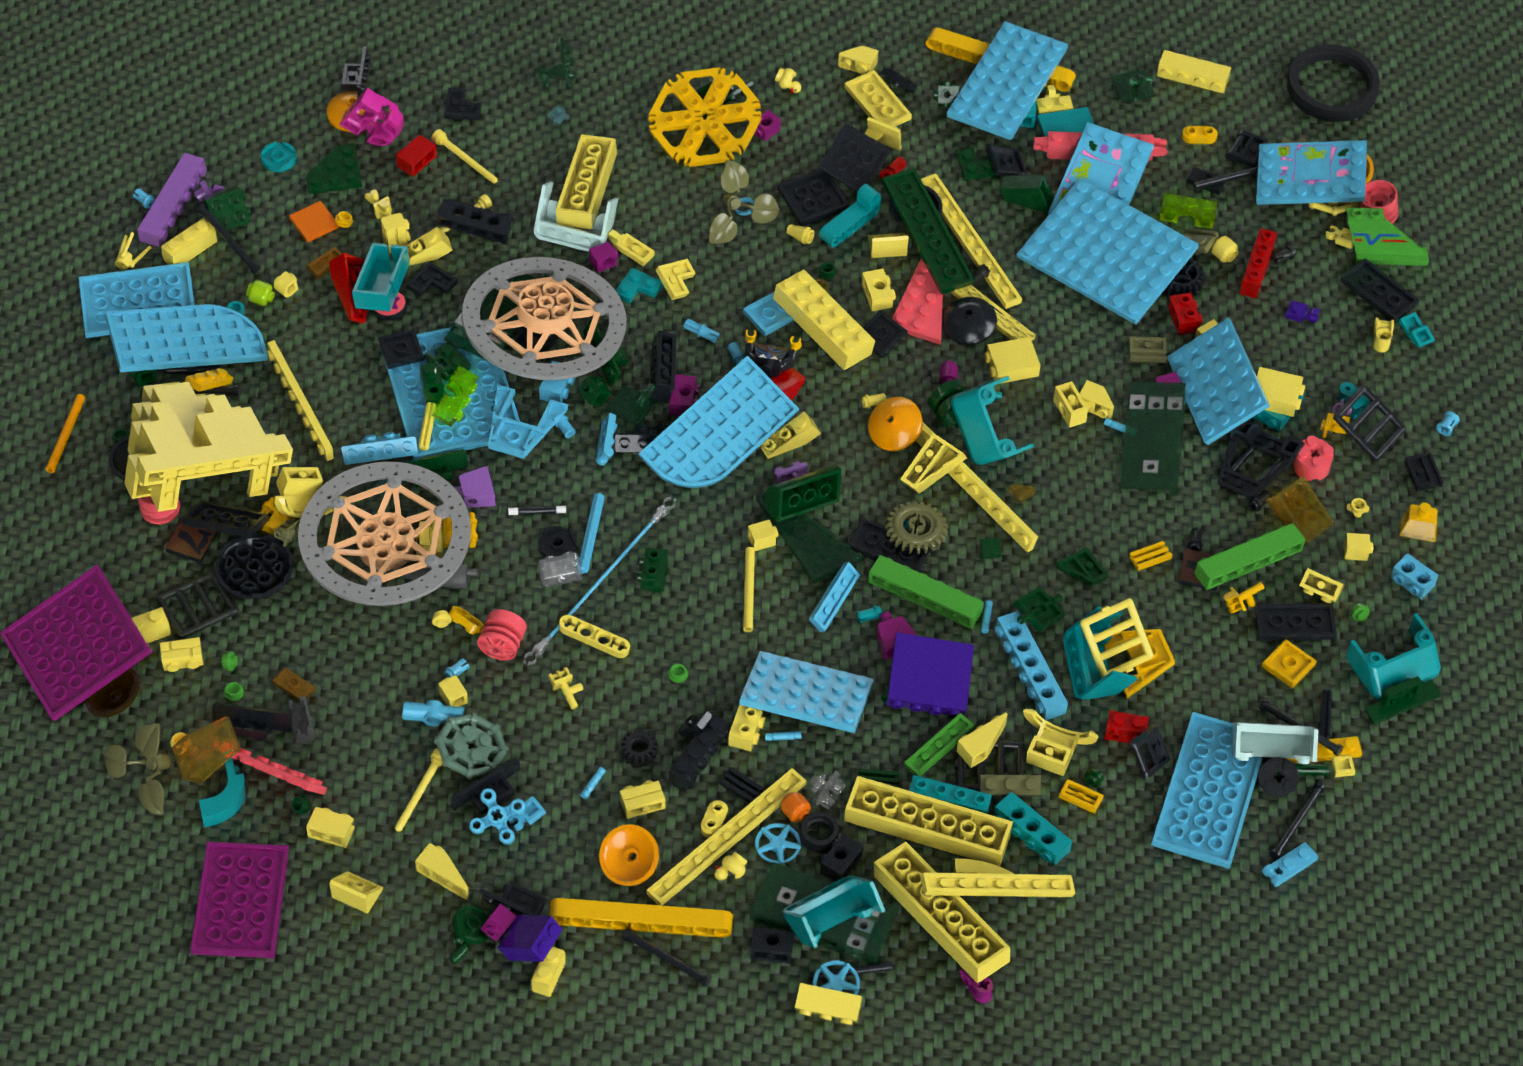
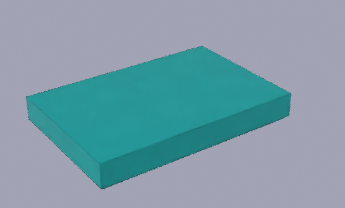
(1064, 121)

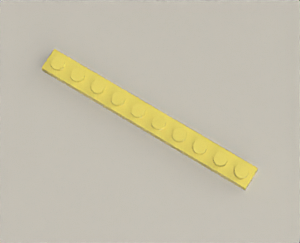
(973, 244)
(987, 500)
(725, 838)

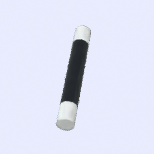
(537, 510)

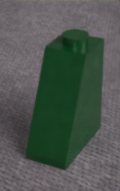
(1027, 191)

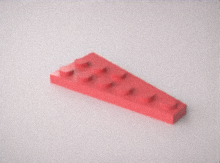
(279, 771)

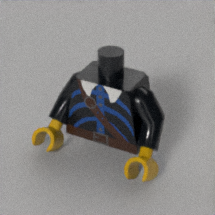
(771, 359)

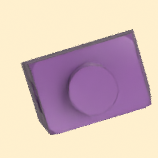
(476, 488)

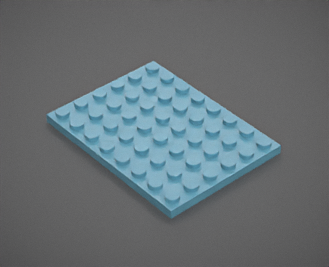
(1107, 251)
(476, 422)

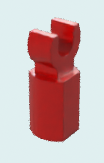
(894, 168)

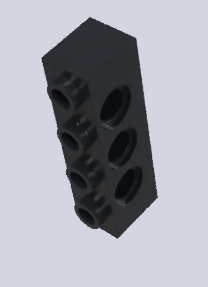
(480, 228)
(663, 365)

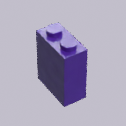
(530, 938)

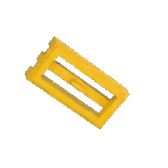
(1148, 553)
(1079, 799)

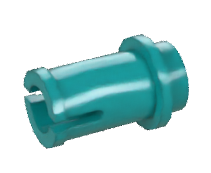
(869, 614)

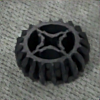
(1182, 281)

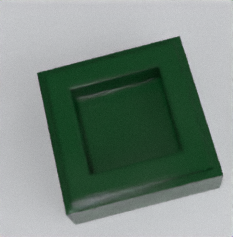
(990, 548)

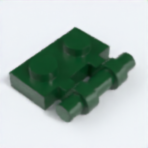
(449, 357)

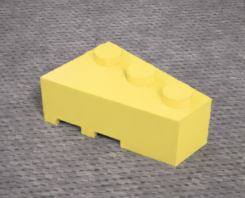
(931, 464)

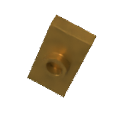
(320, 266)
(293, 684)

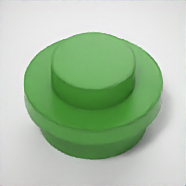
(1360, 612)
(229, 661)
(678, 673)
(233, 691)

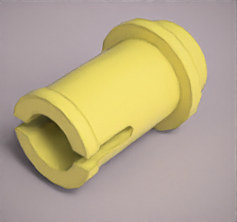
(872, 400)

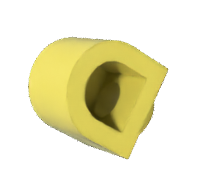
(286, 284)

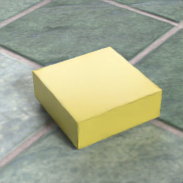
(1343, 766)

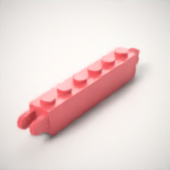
(1063, 144)

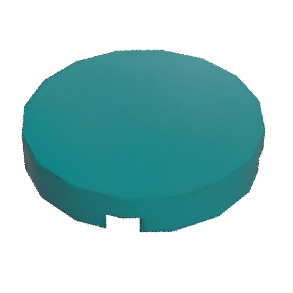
(278, 156)

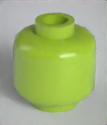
(260, 293)

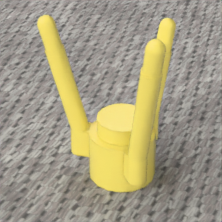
(124, 258)

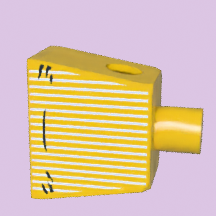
(1420, 522)

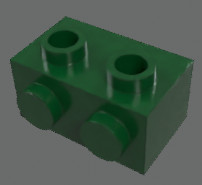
(654, 569)

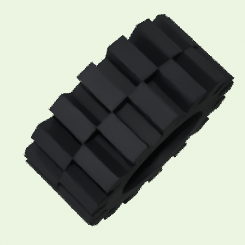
(639, 757)

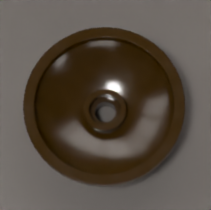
(115, 696)

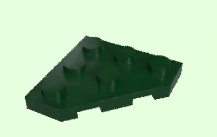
(336, 171)

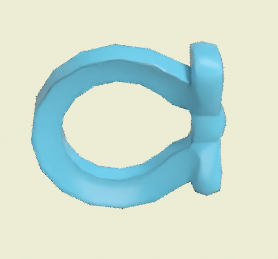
(744, 200)

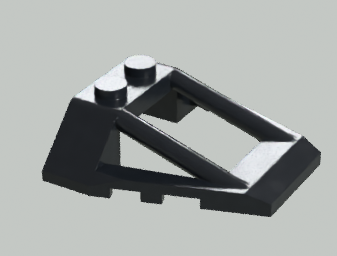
(1248, 432)

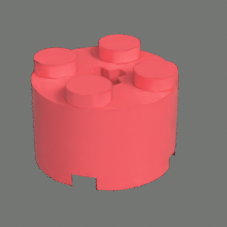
(1314, 459)

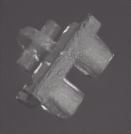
(823, 796)

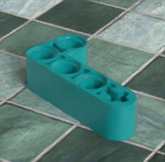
(852, 218)

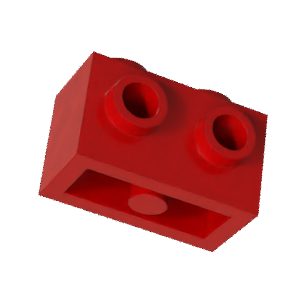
(416, 155)
(1184, 313)
(1125, 726)

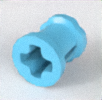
(1447, 423)

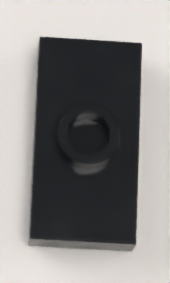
(898, 79)
(1199, 175)
(694, 723)

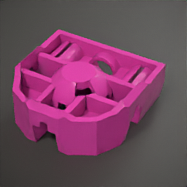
(380, 132)

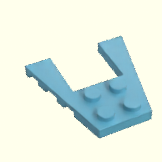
(515, 436)

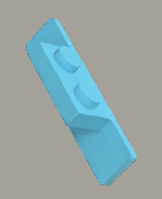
(380, 448)

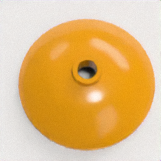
(338, 106)
(902, 430)
(617, 851)

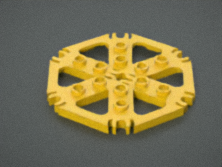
(716, 116)

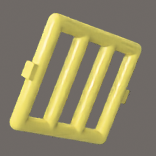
(1093, 639)

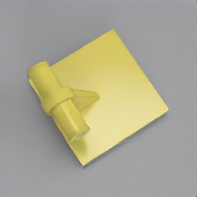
(884, 133)

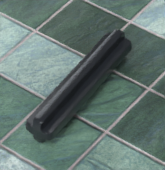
(1325, 713)

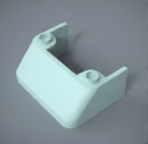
(579, 238)
(1274, 741)

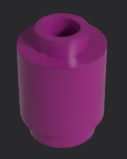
(948, 372)

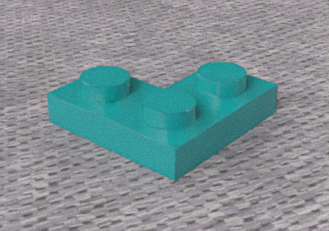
(636, 282)

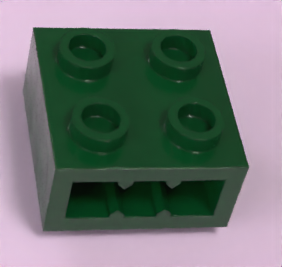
(228, 207)

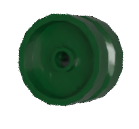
(941, 401)

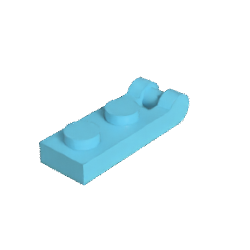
(606, 440)
(1290, 864)

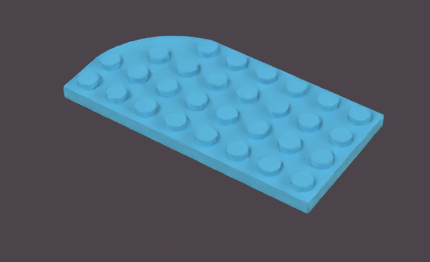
(183, 337)
(720, 429)

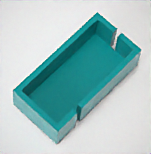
(381, 277)

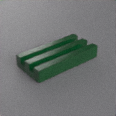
(880, 776)

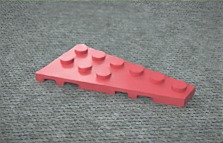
(921, 307)

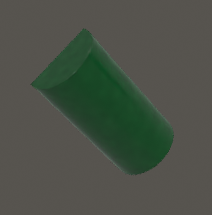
(804, 493)

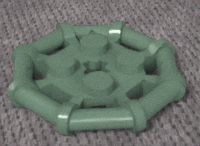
(473, 735)

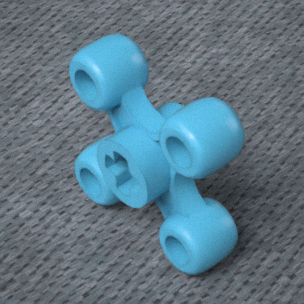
(494, 808)

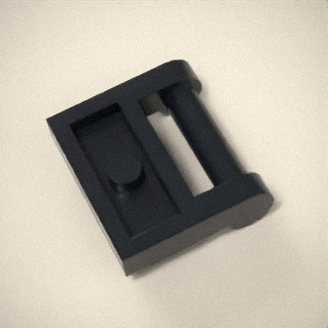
(1250, 152)
(1154, 748)

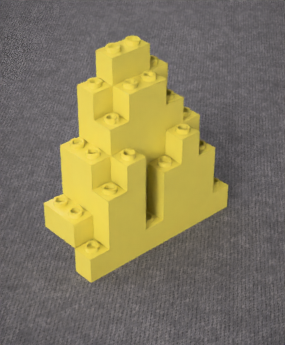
(196, 436)

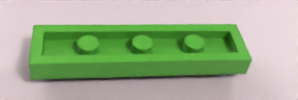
(939, 745)

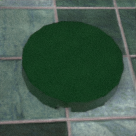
(468, 924)

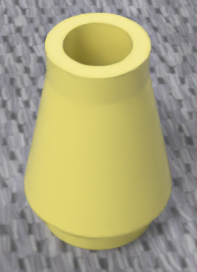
(801, 233)

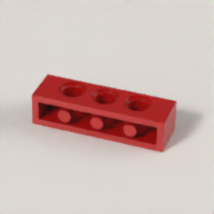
(1258, 263)

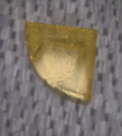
(1022, 492)

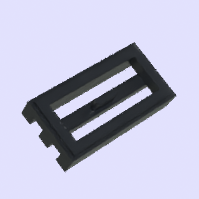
(743, 783)

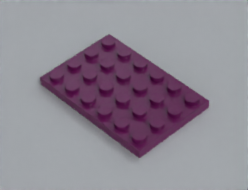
(240, 900)

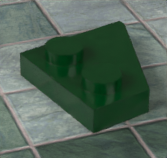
(1083, 567)

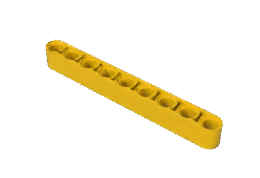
(973, 50)
(641, 917)

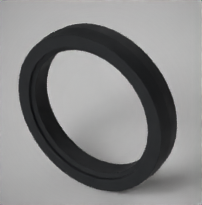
(1328, 112)

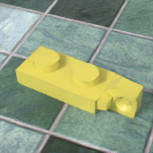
(631, 247)

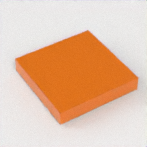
(313, 221)

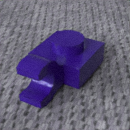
(1300, 311)

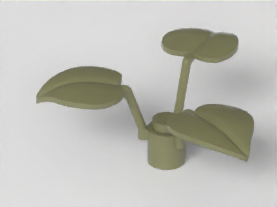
(732, 180)
(146, 740)

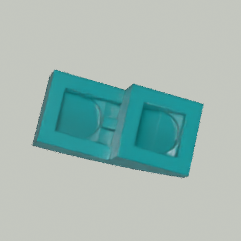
(1414, 329)

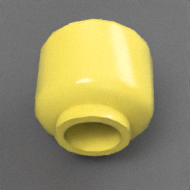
(1224, 249)

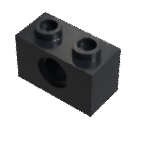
(839, 868)
(763, 951)

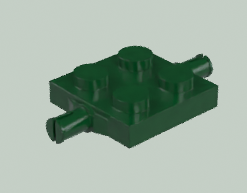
(1039, 609)

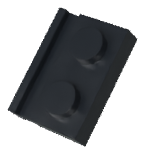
(1423, 471)

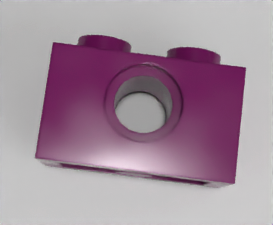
(684, 394)

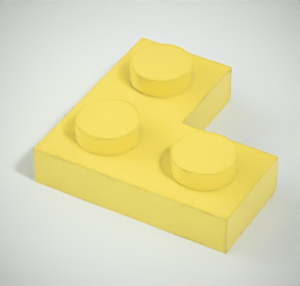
(673, 276)

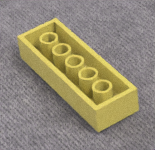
(586, 182)
(824, 319)

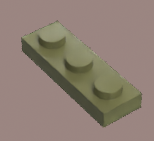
(1018, 784)

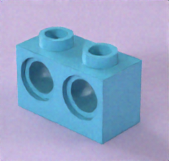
(1414, 576)

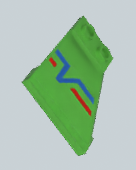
(1382, 241)

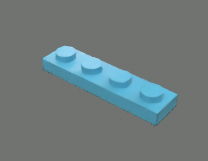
(834, 597)

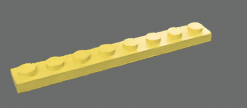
(302, 405)
(997, 885)

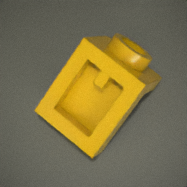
(1331, 425)

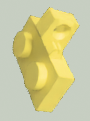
(1053, 102)

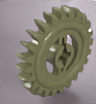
(932, 538)

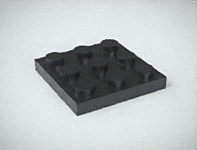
(854, 158)
(812, 197)

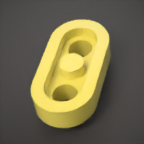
(714, 817)

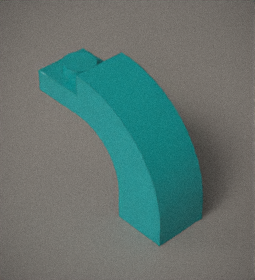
(228, 802)

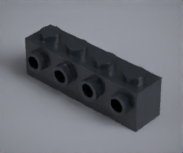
(698, 753)

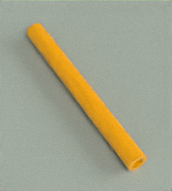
(65, 433)

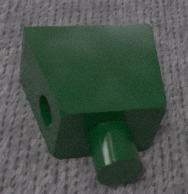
(429, 378)

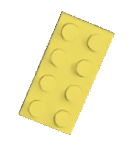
(877, 99)

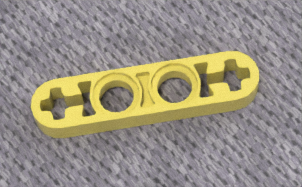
(592, 639)

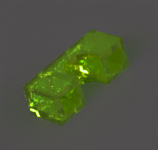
(1200, 209)
(462, 385)

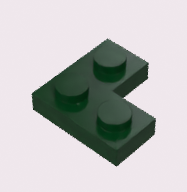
(971, 167)

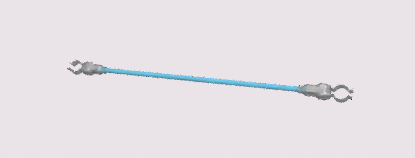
(539, 648)

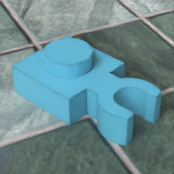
(532, 813)

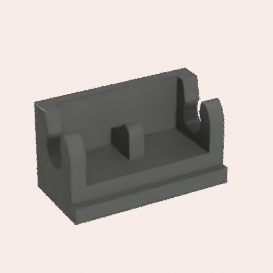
(301, 721)

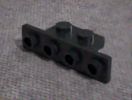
(356, 74)
(637, 441)
(252, 721)
(495, 780)
(517, 899)

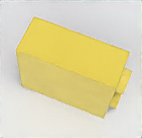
(1013, 359)
(1281, 390)

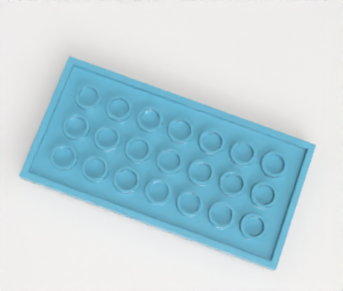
(1007, 80)
(1206, 795)

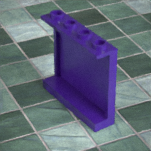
(930, 675)

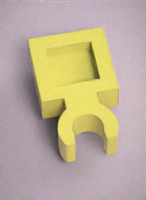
(1341, 237)

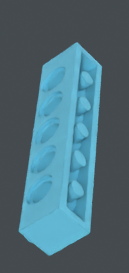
(1048, 707)

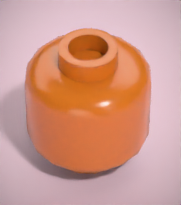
(795, 806)

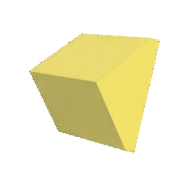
(888, 245)
(355, 891)

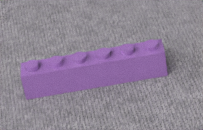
(172, 200)

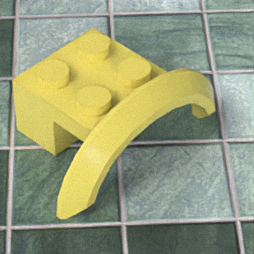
(296, 489)
(1053, 745)

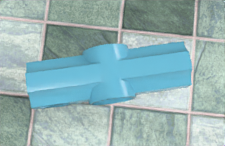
(431, 713)

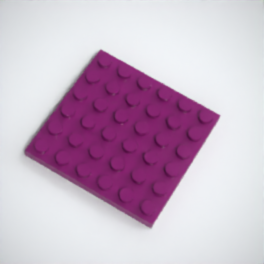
(76, 642)

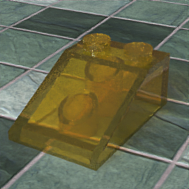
(1301, 506)
(206, 750)

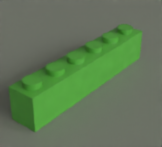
(1249, 556)
(926, 592)

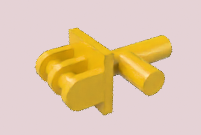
(1235, 600)

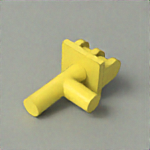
(381, 207)
(563, 682)

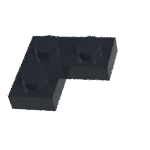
(459, 109)
(431, 276)

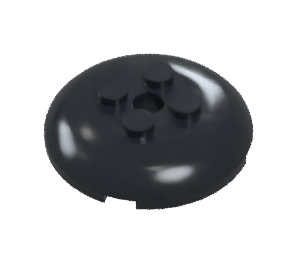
(240, 559)

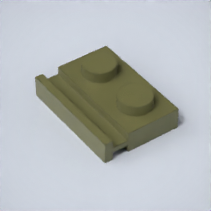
(1204, 238)
(1147, 349)

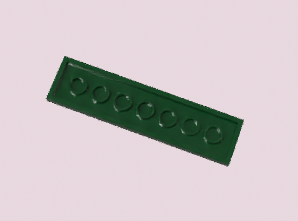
(928, 231)

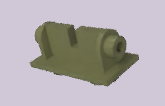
(287, 531)

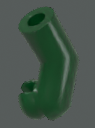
(461, 950)

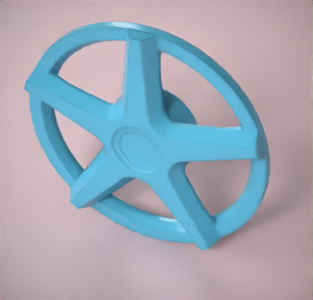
(778, 843)
(837, 982)

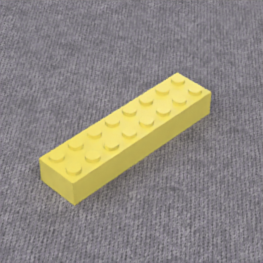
(928, 821)
(944, 917)

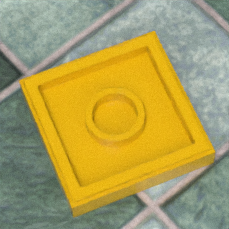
(1288, 663)

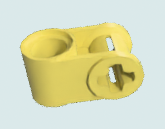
(1382, 334)

